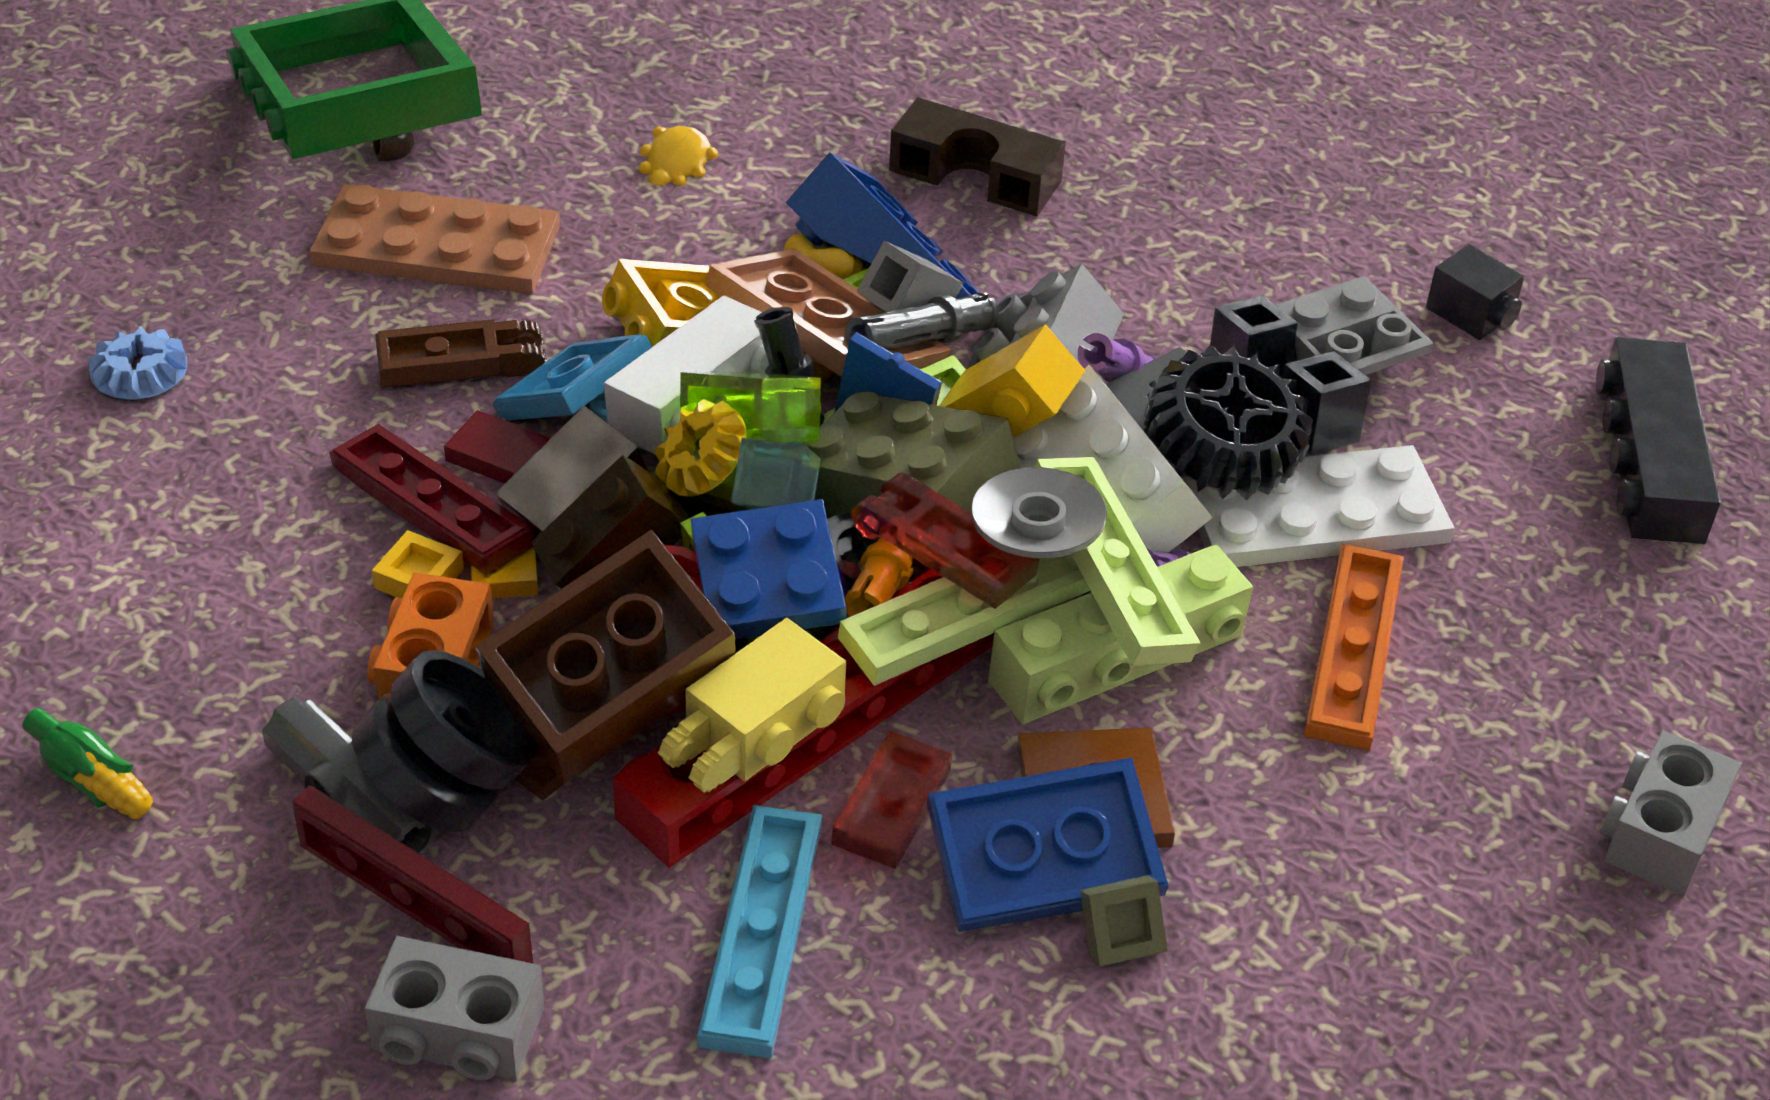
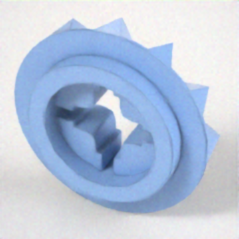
(158, 371)

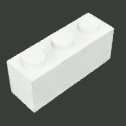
(647, 391)

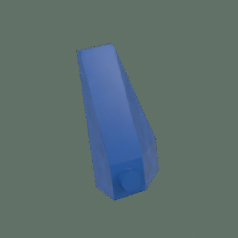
(858, 214)

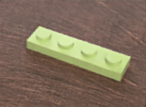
(1128, 581)
(946, 617)

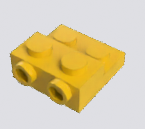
(656, 296)

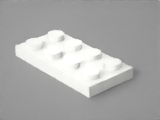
(1331, 500)

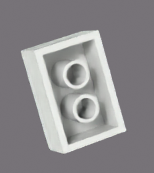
(1143, 480)

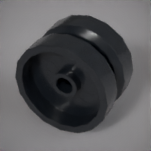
(441, 742)

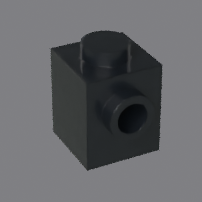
(1475, 292)

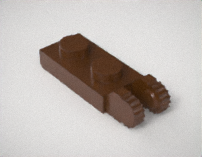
(458, 351)

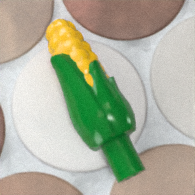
(88, 763)

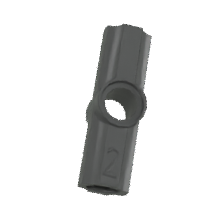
(326, 760)

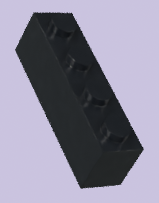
(1658, 441)

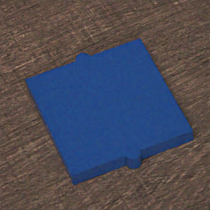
(884, 373)

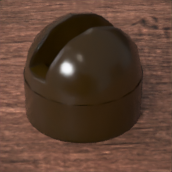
(393, 147)

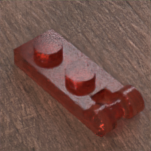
(942, 539)

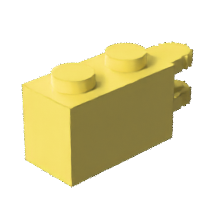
(757, 706)

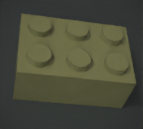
(885, 436)

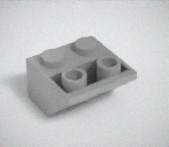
(1066, 302)
(1355, 324)

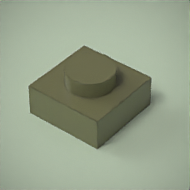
(1124, 920)

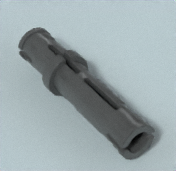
(939, 320)

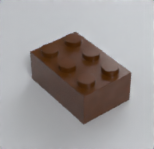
(606, 655)

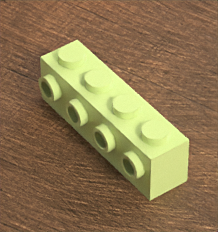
(1075, 654)

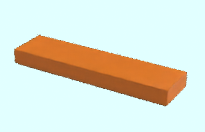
(1354, 647)

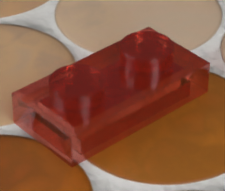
(891, 799)

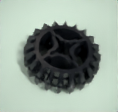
(1228, 422)

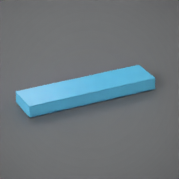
(760, 933)

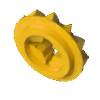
(718, 452)

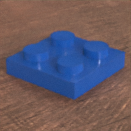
(770, 567)

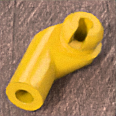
(833, 259)

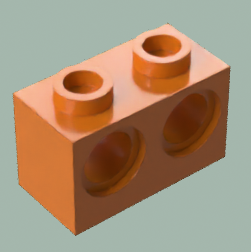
(432, 616)

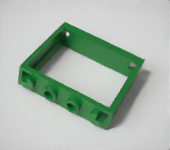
(359, 113)

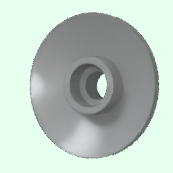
(1039, 512)

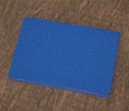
(1039, 839)

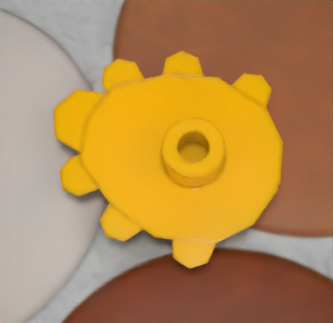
(676, 155)

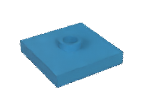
(570, 378)

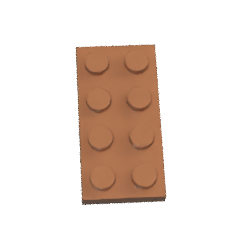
(436, 238)
(819, 303)

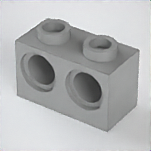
(1670, 811)
(458, 996)

